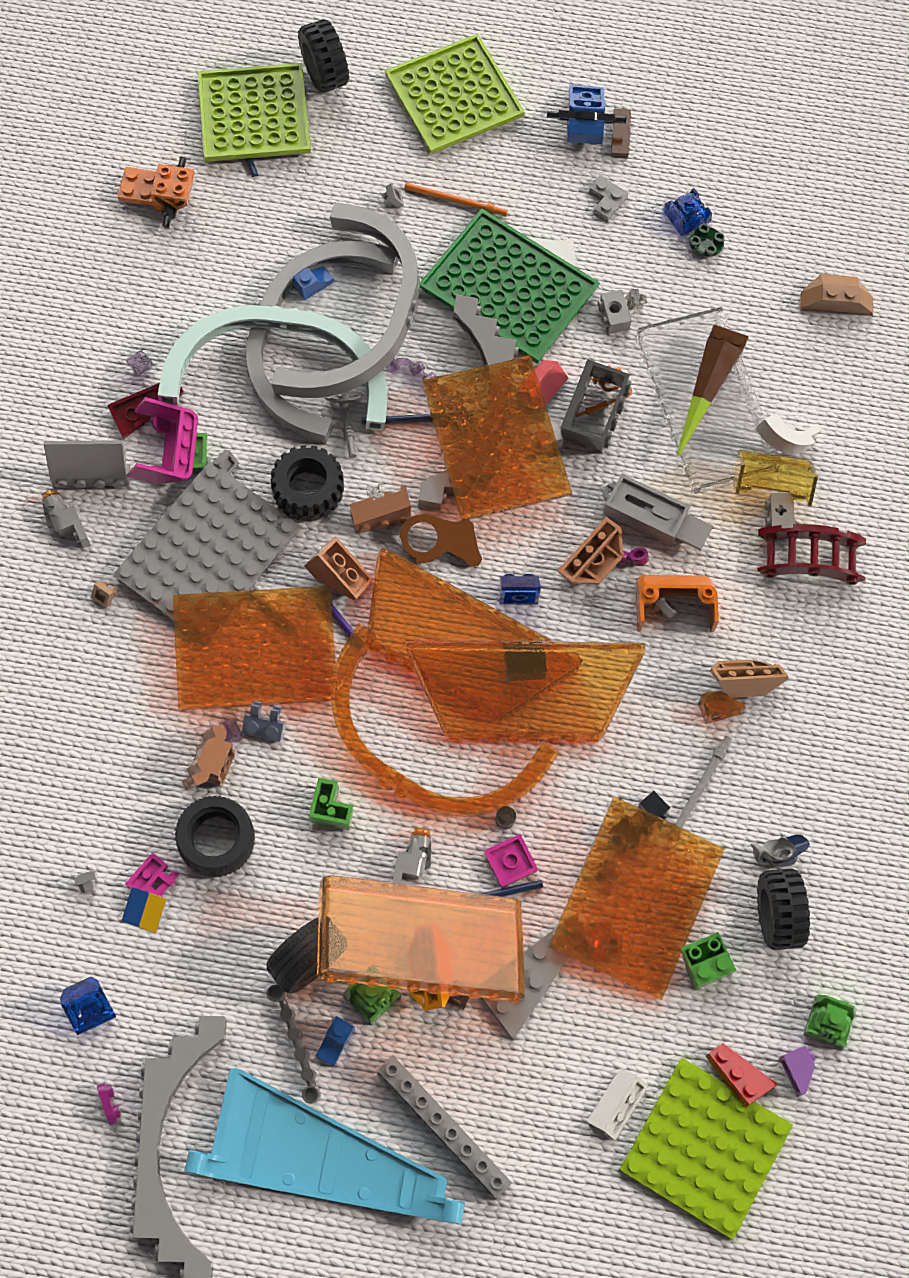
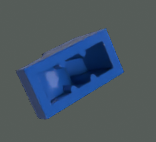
(312, 281)
(335, 1041)

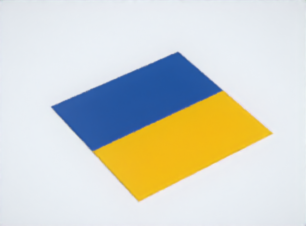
(144, 909)

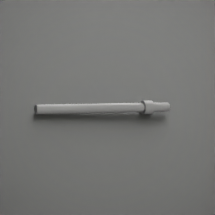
(718, 755)

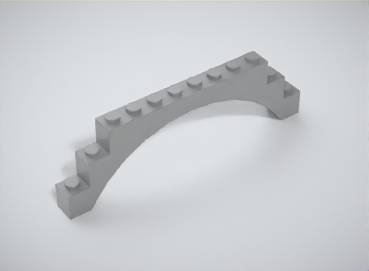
(492, 350)
(161, 1081)

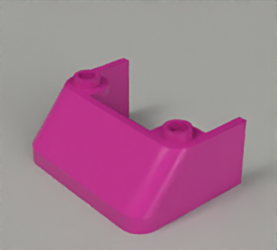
(179, 446)

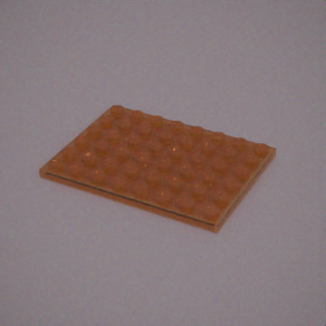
(496, 438)
(253, 647)
(636, 898)

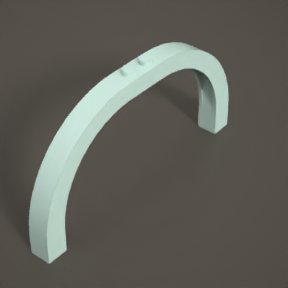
(270, 318)

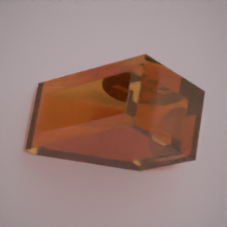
(719, 706)

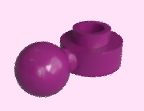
(637, 557)

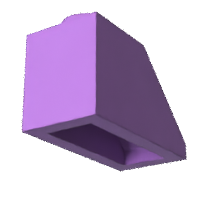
(799, 1068)

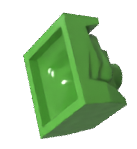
(371, 1001)
(830, 1020)

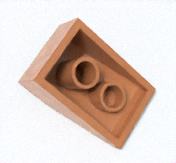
(339, 570)

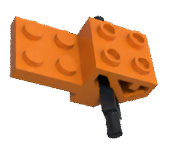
(163, 189)

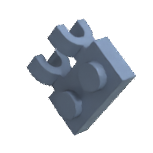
(261, 726)

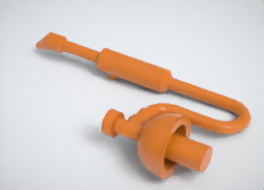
(605, 404)

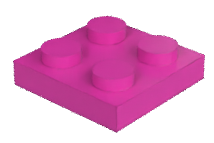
(510, 861)

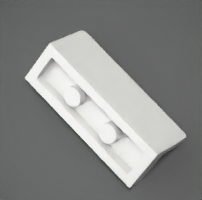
(618, 1103)

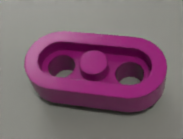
(112, 1112)

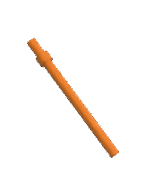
(456, 199)

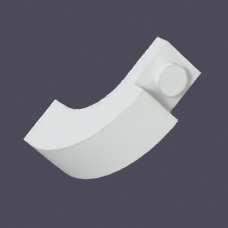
(784, 438)

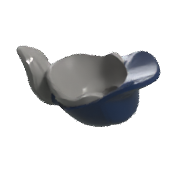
(781, 851)

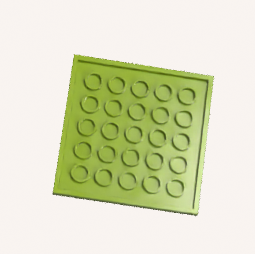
(454, 93)
(253, 112)
(706, 1149)

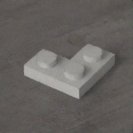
(611, 196)

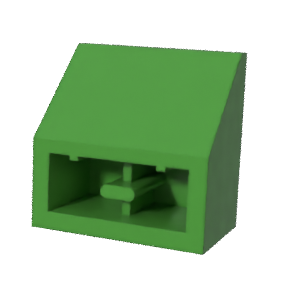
(707, 961)

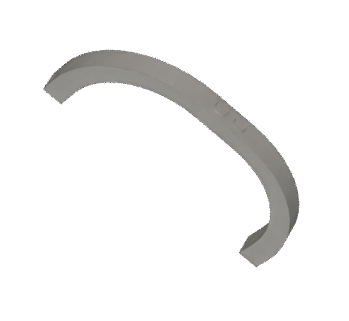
(326, 255)
(372, 363)

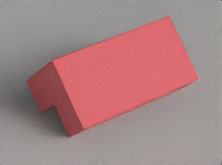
(550, 377)

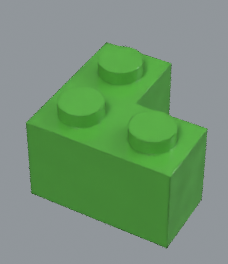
(326, 809)

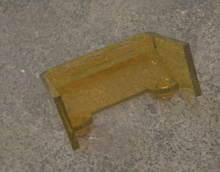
(775, 473)

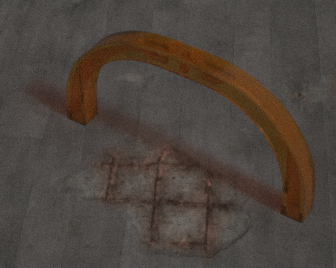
(342, 678)

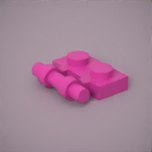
(149, 873)

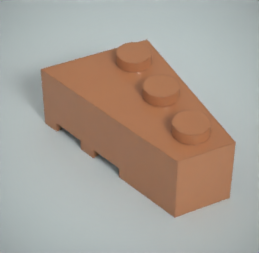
(381, 512)

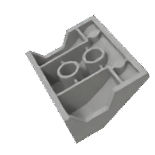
(87, 463)

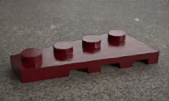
(124, 410)

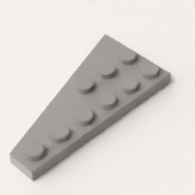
(540, 970)

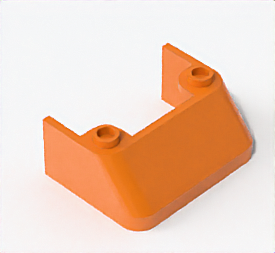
(652, 586)

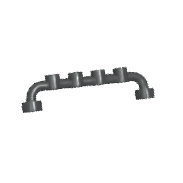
(311, 1093)

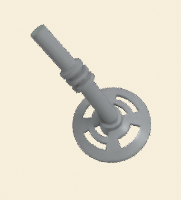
(348, 431)

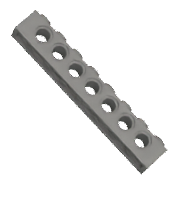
(444, 1127)

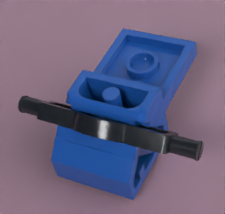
(586, 115)

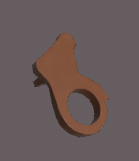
(452, 537)

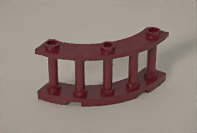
(814, 533)

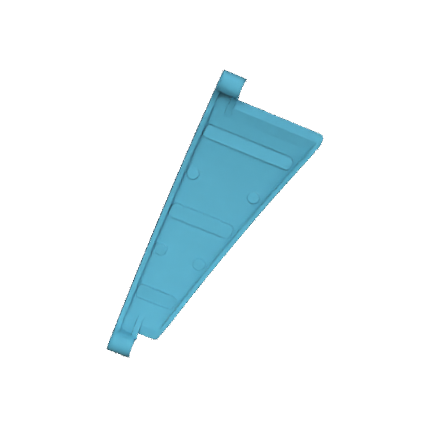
(294, 1149)

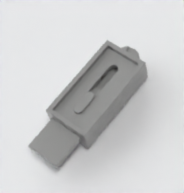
(654, 513)

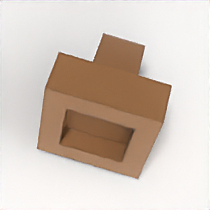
(103, 594)

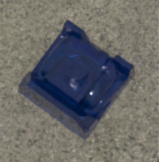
(687, 212)
(86, 1005)

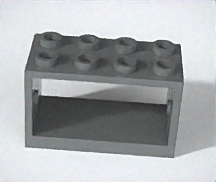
(606, 374)

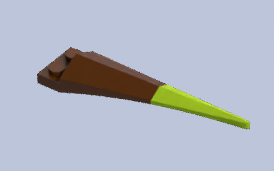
(719, 357)

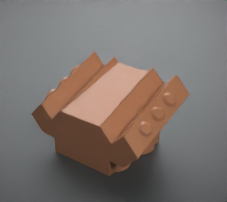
(211, 759)

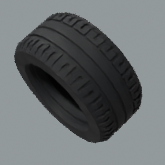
(198, 813)
(296, 959)

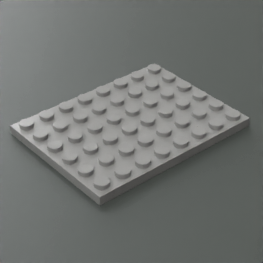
(207, 542)

